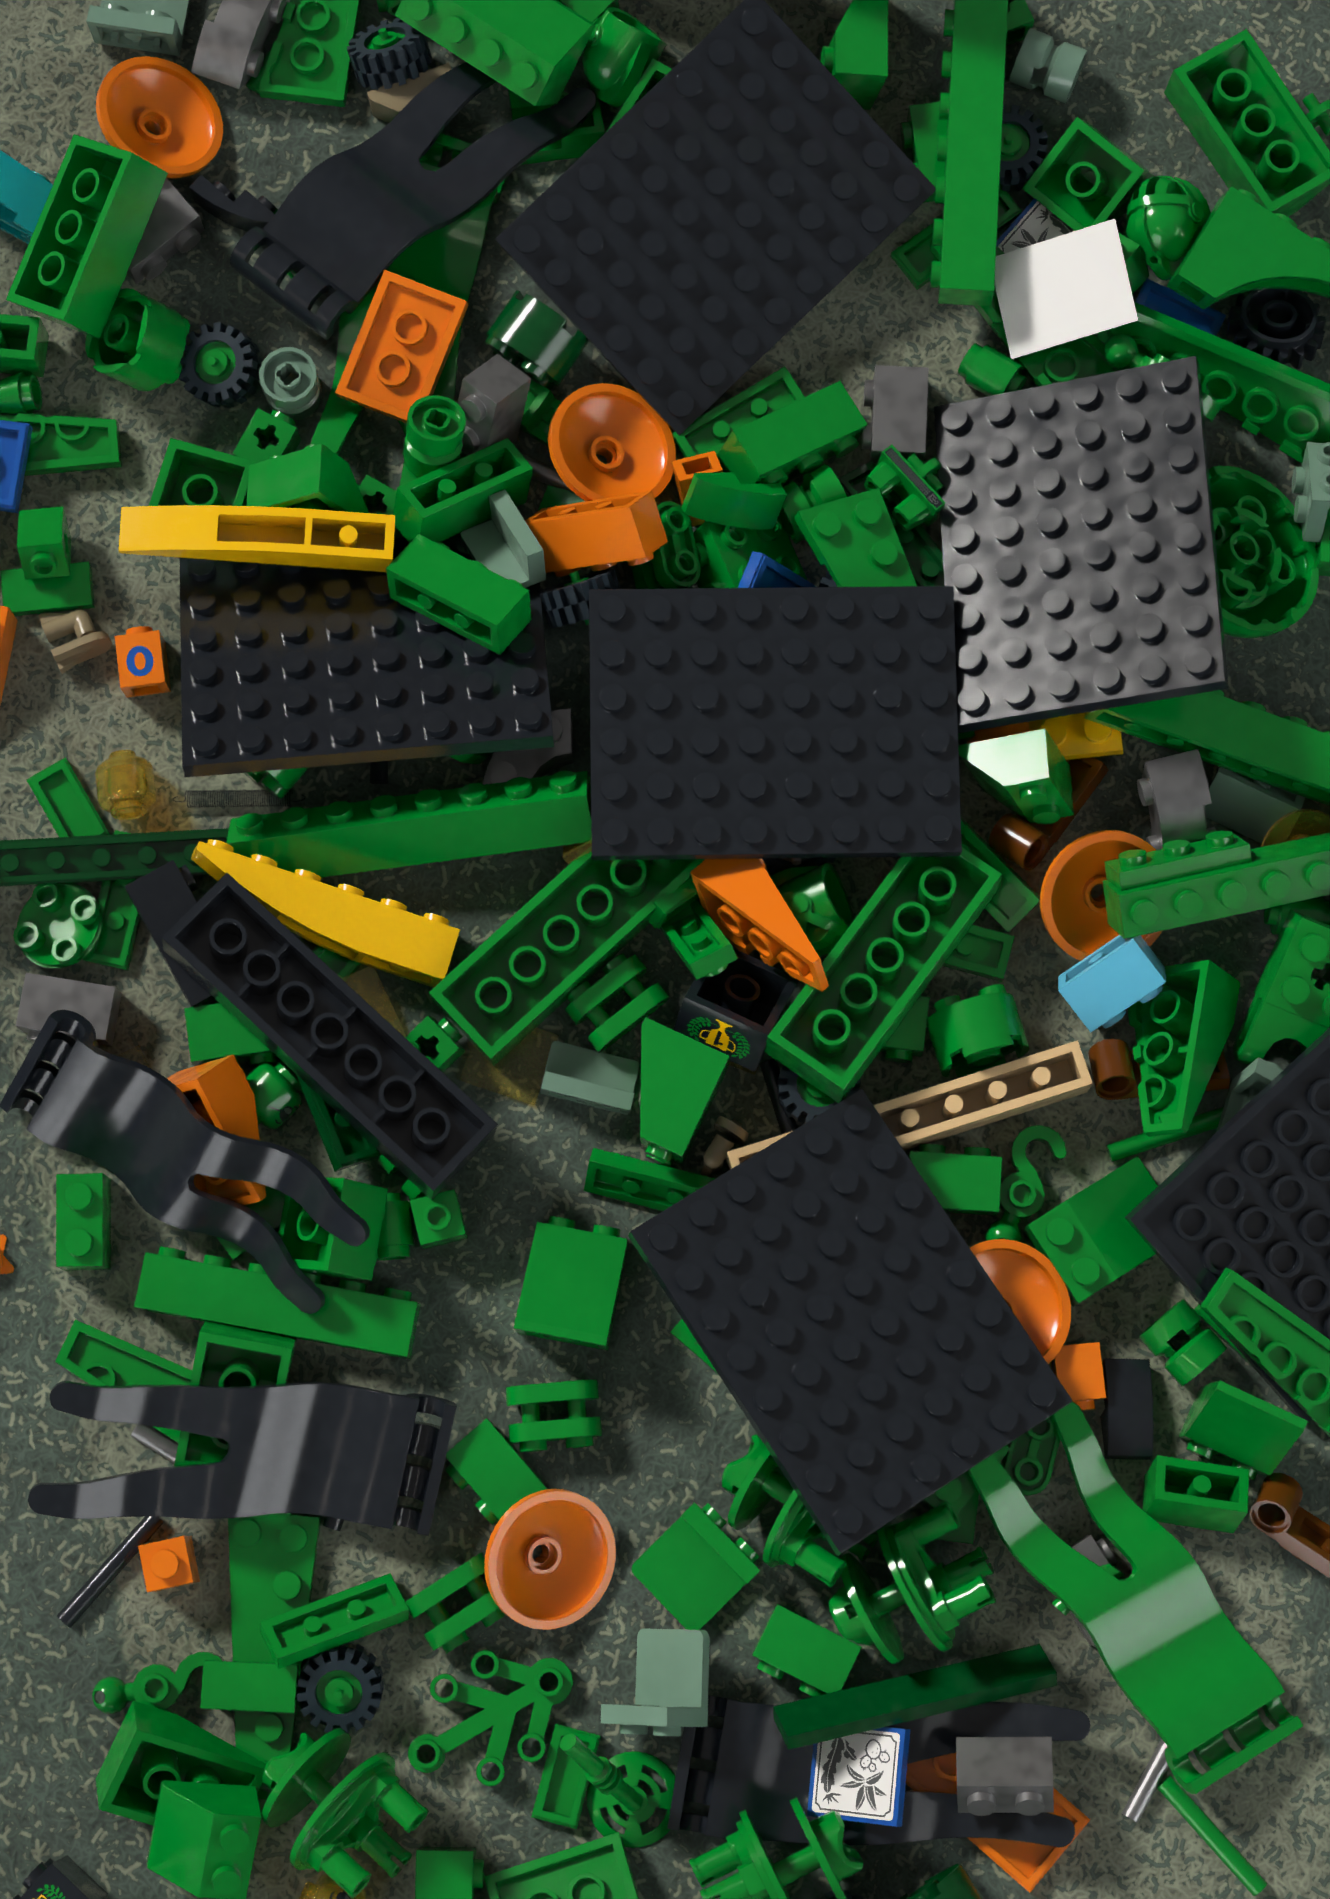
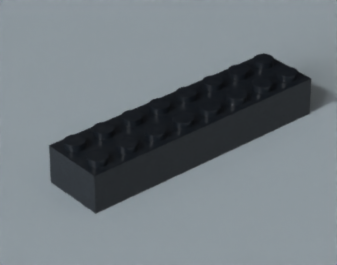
(329, 1036)

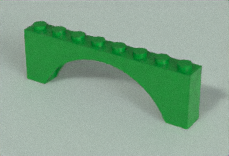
(1249, 250)

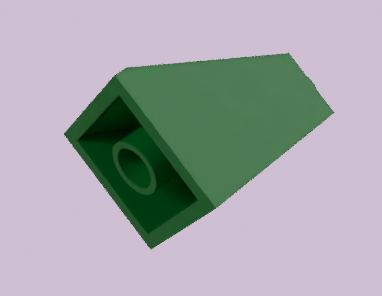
(676, 1090)
(572, 1283)

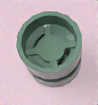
(1048, 65)
(291, 382)

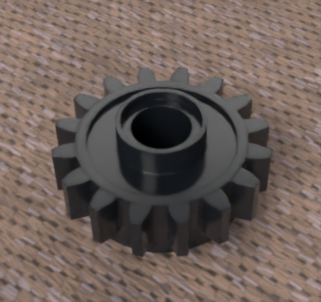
(1277, 325)

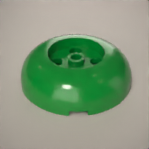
(1261, 557)

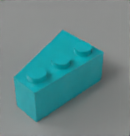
(21, 197)

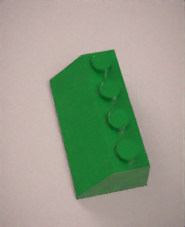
(515, 42)
(1250, 125)

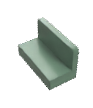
(506, 543)
(1248, 804)
(590, 1077)

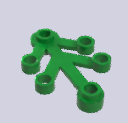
(497, 1711)

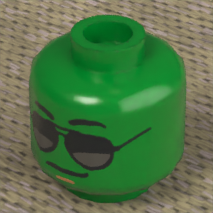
(275, 1094)

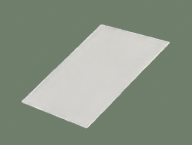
(1063, 289)

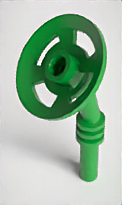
(610, 1788)

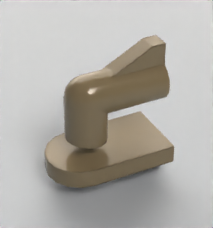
(89, 641)
(718, 1148)

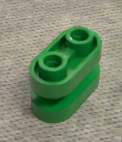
(677, 561)
(620, 976)
(576, 1430)
(1033, 1458)
(449, 1630)

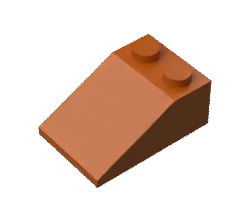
(227, 1102)

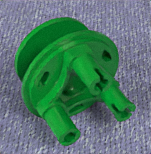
(753, 1483)
(933, 1591)
(345, 1813)
(767, 1880)

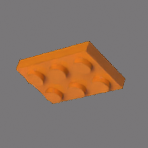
(401, 346)

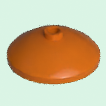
(169, 103)
(623, 430)
(1066, 903)
(1031, 1291)
(573, 1563)

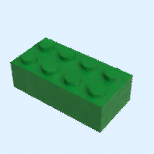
(87, 235)

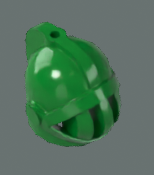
(618, 55)
(1165, 221)
(817, 903)

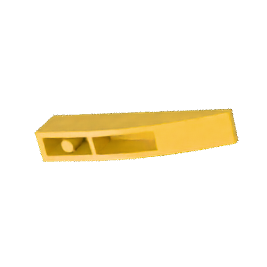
(260, 535)
(340, 916)

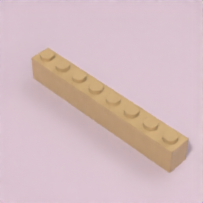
(973, 1099)

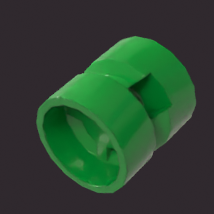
(433, 434)
(817, 488)
(1194, 1354)

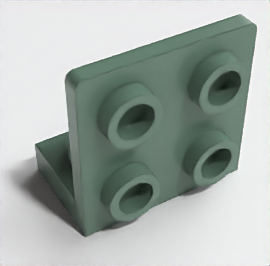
(140, 24)

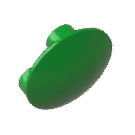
(58, 925)

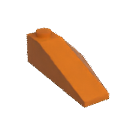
(756, 917)

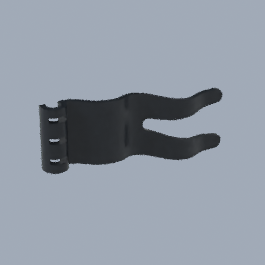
(378, 200)
(159, 1142)
(289, 1452)
(763, 1775)

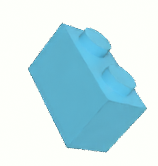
(1112, 981)

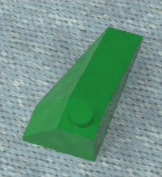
(1181, 1042)

